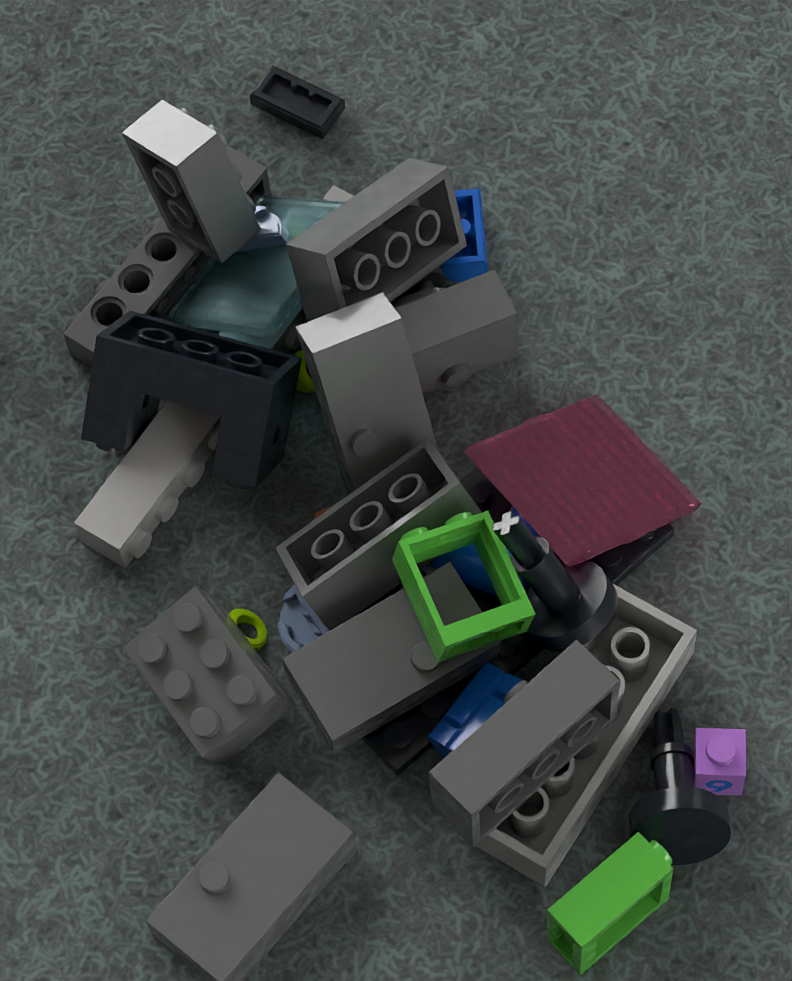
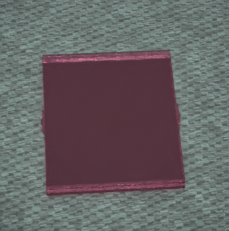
(583, 479)

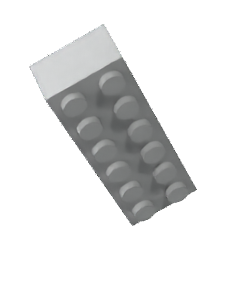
(647, 656)

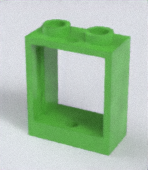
(478, 630)
(610, 902)

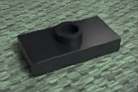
(297, 102)

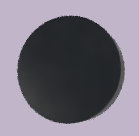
(566, 600)
(681, 818)

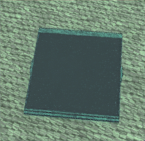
(252, 287)

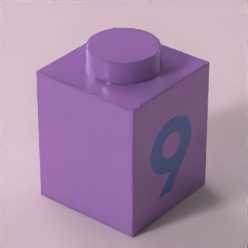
(720, 760)

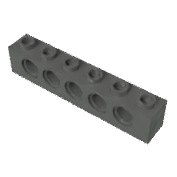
(141, 268)

